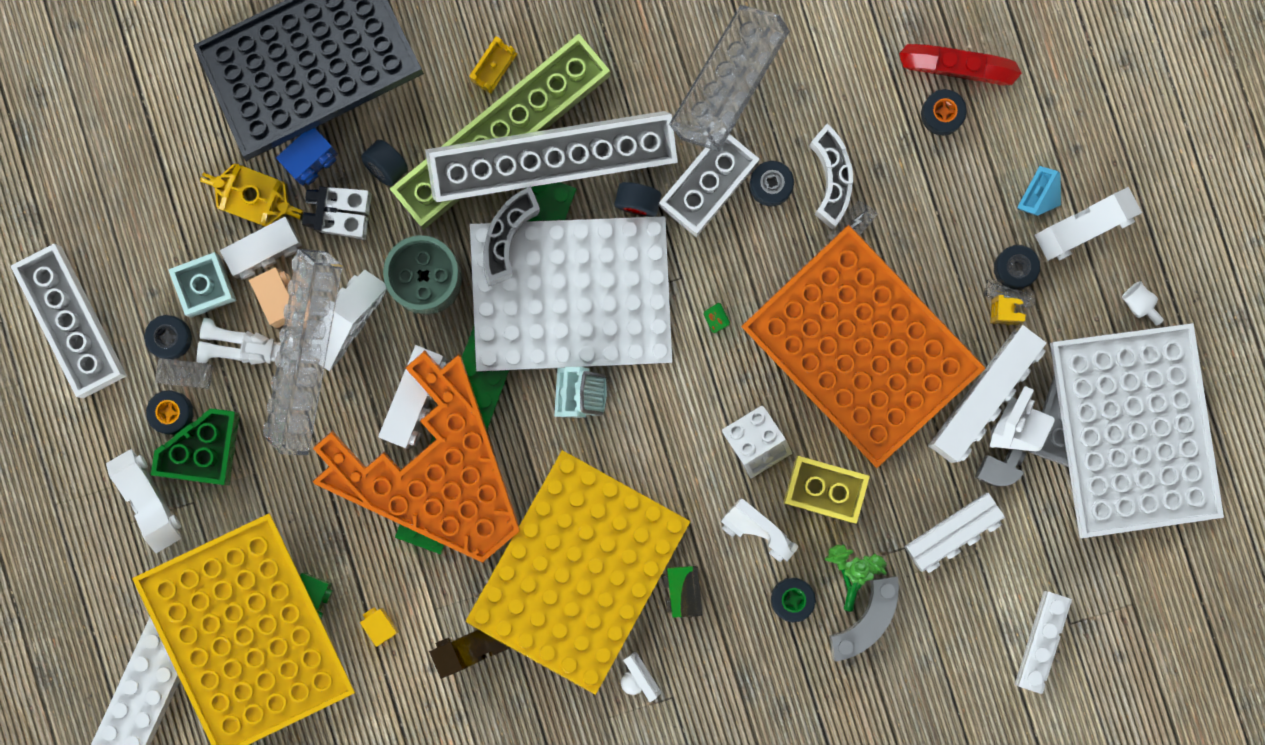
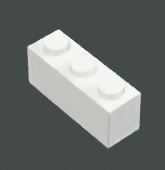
(261, 248)

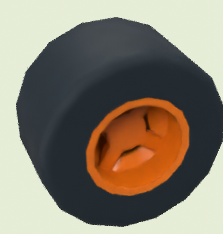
(949, 106)

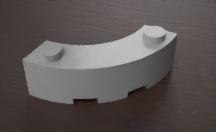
(501, 232)
(872, 623)

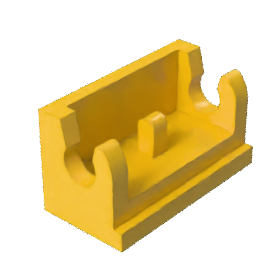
(493, 65)
(1003, 311)

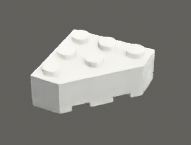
(351, 312)

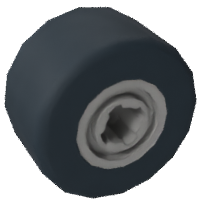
(766, 190)

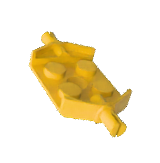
(269, 203)

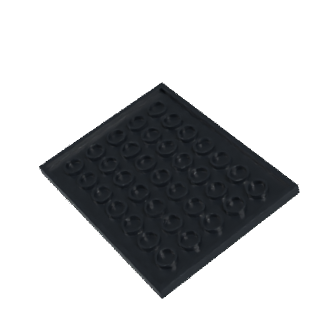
(304, 67)

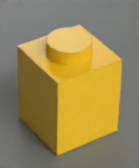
(378, 626)

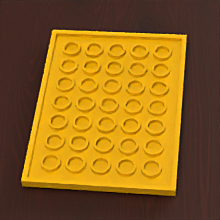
(578, 572)
(244, 634)

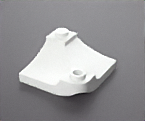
(747, 520)

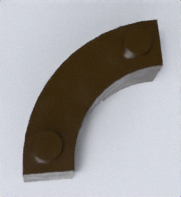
(464, 652)

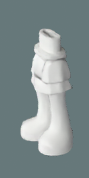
(254, 347)

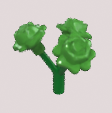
(857, 570)

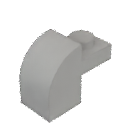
(1001, 473)

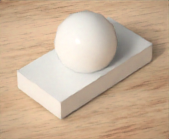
(639, 678)

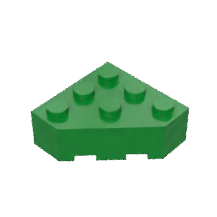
(200, 450)

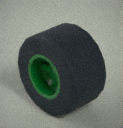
(793, 599)

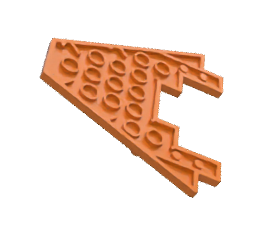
(449, 488)

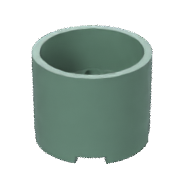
(403, 272)

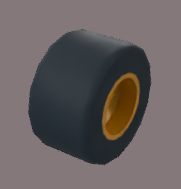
(160, 412)

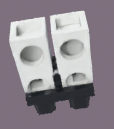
(330, 211)

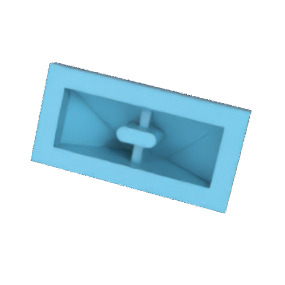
(1042, 193)

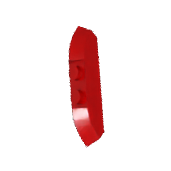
(960, 64)

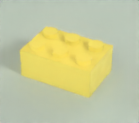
(826, 489)

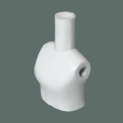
(1142, 302)

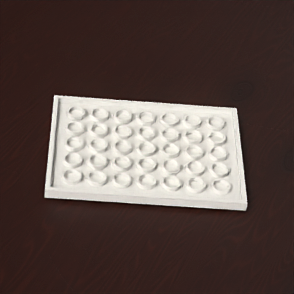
(575, 296)
(1136, 430)

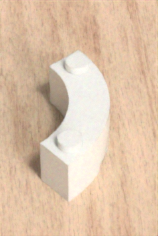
(838, 175)
(1095, 220)
(152, 513)

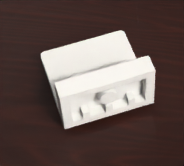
(757, 441)

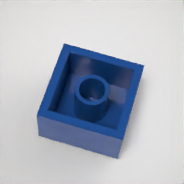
(307, 156)

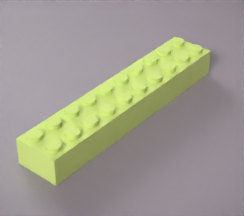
(524, 109)

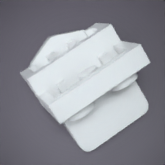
(1022, 425)

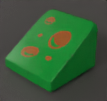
(716, 318)

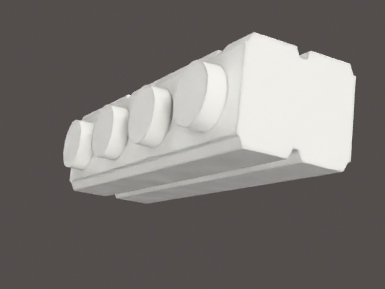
(954, 532)
(1043, 642)

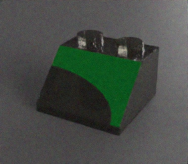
(684, 591)

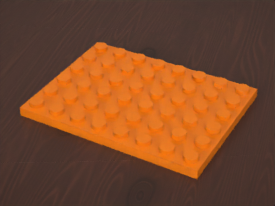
(863, 346)

